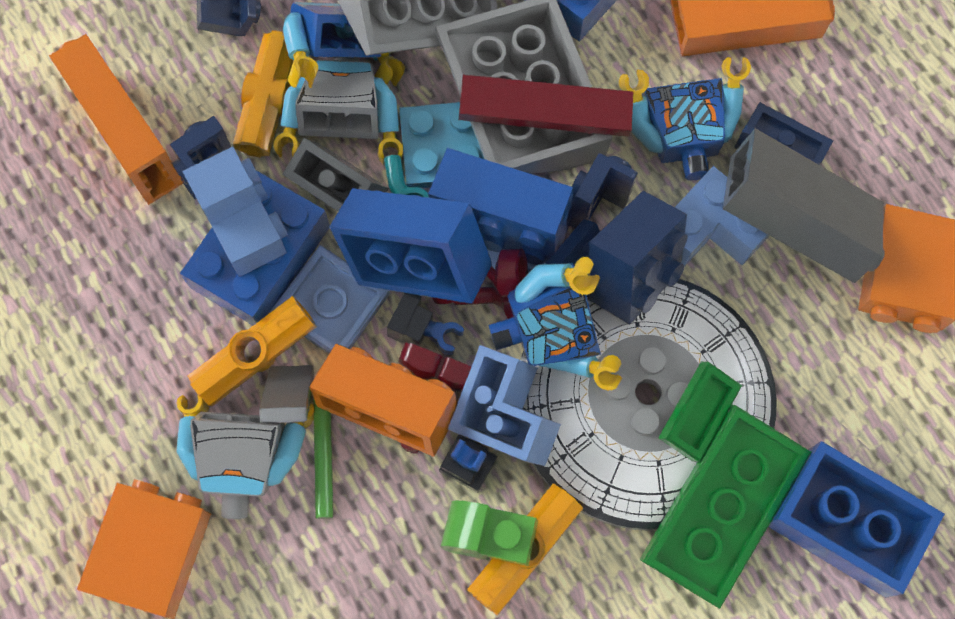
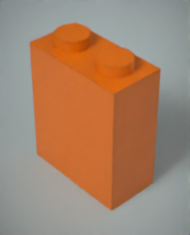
(916, 273)
(145, 548)

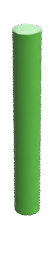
(323, 463)

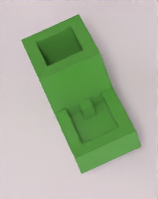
(488, 533)

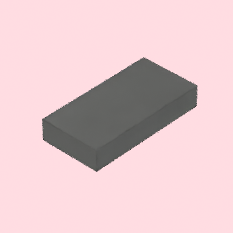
(286, 394)

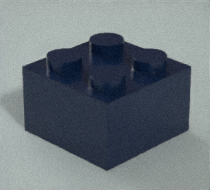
(637, 256)

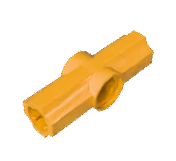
(263, 97)
(229, 366)
(502, 579)

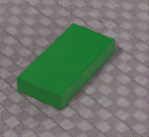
(700, 411)

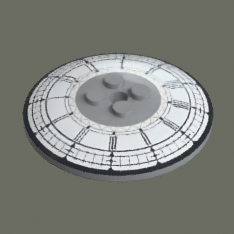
(609, 439)

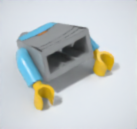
(341, 103)
(236, 453)

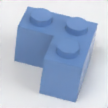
(232, 200)
(709, 221)
(494, 412)

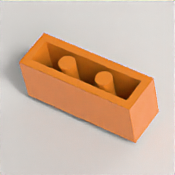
(384, 398)

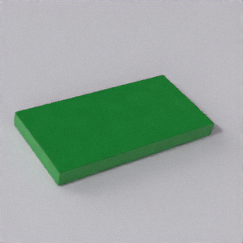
(725, 506)

